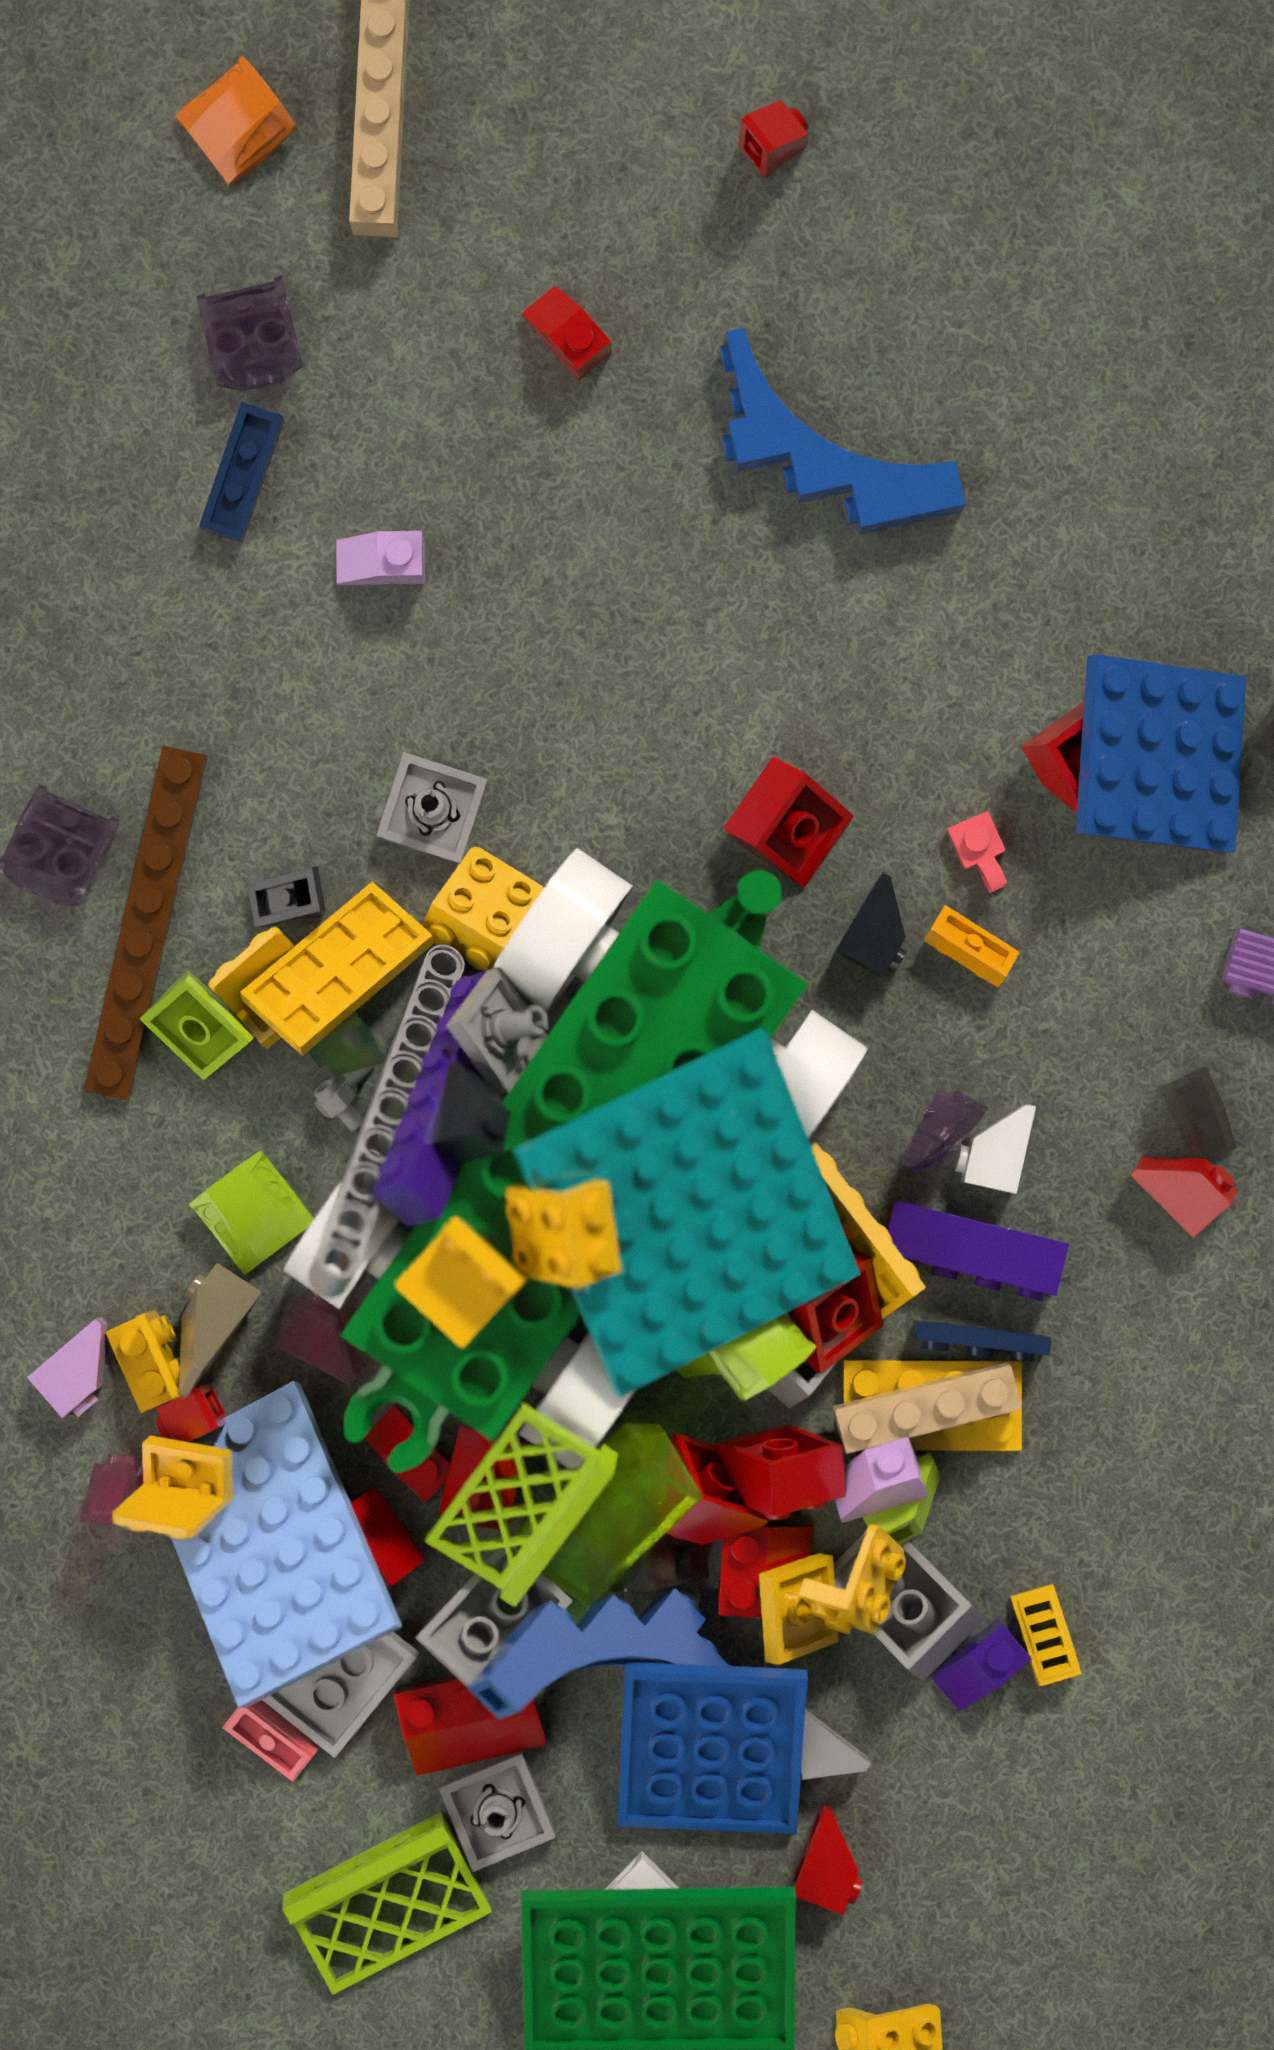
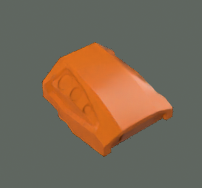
(237, 121)

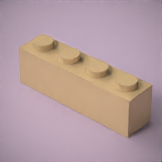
(927, 1407)

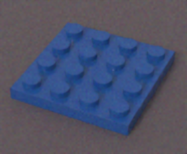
(1160, 754)
(711, 1747)

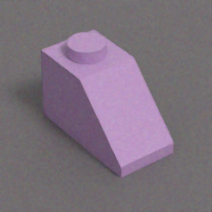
(381, 558)
(74, 1371)
(881, 1480)

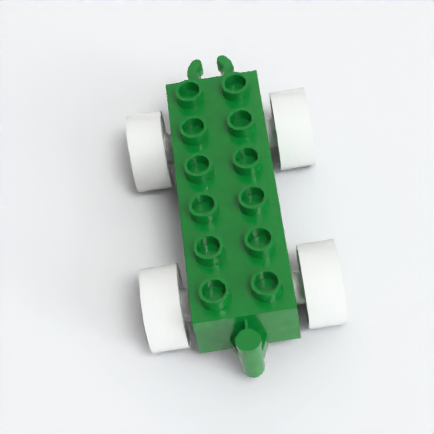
(648, 1005)

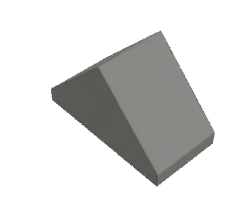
(827, 1752)

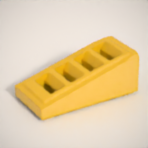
(1058, 1672)

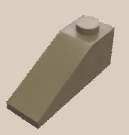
(212, 1318)

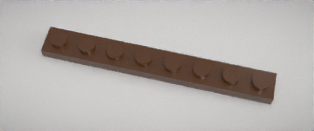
(146, 922)

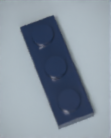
(241, 472)
(981, 1340)

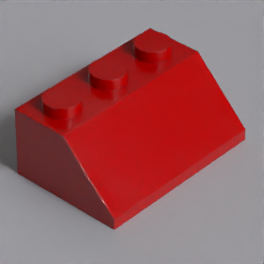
(452, 1727)

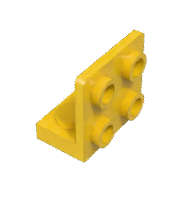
(459, 1282)
(147, 1358)

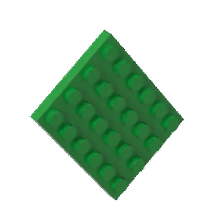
(659, 1969)

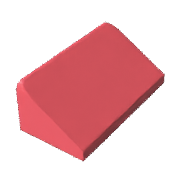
(272, 1738)

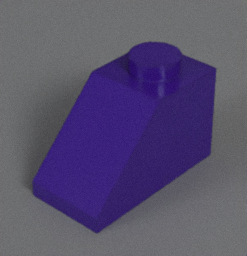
(981, 1665)

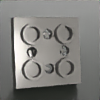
(403, 823)
(508, 1030)
(497, 1812)

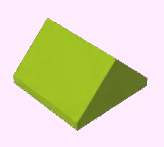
(197, 1025)

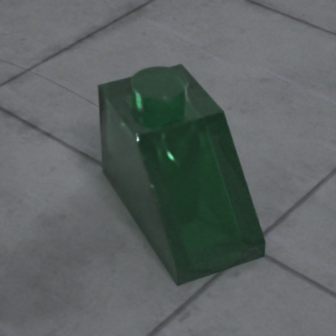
(348, 1047)

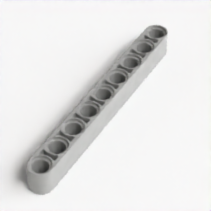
(377, 1131)

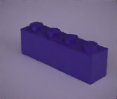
(977, 1249)

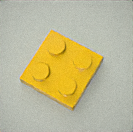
(786, 1618)

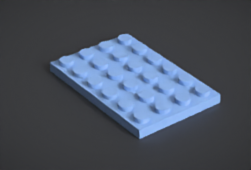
(285, 1561)

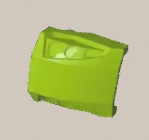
(252, 1212)
(761, 1356)

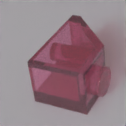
(314, 1336)
(110, 1486)

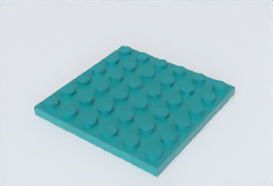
(709, 1206)

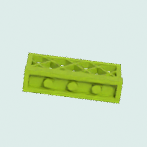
(559, 1515)
(364, 1872)

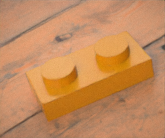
(971, 946)

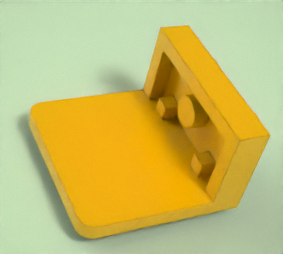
(480, 908)
(237, 974)
(564, 1234)
(180, 1490)
(867, 1594)
(896, 2030)

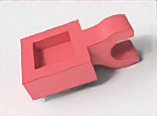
(978, 845)

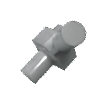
(335, 1097)

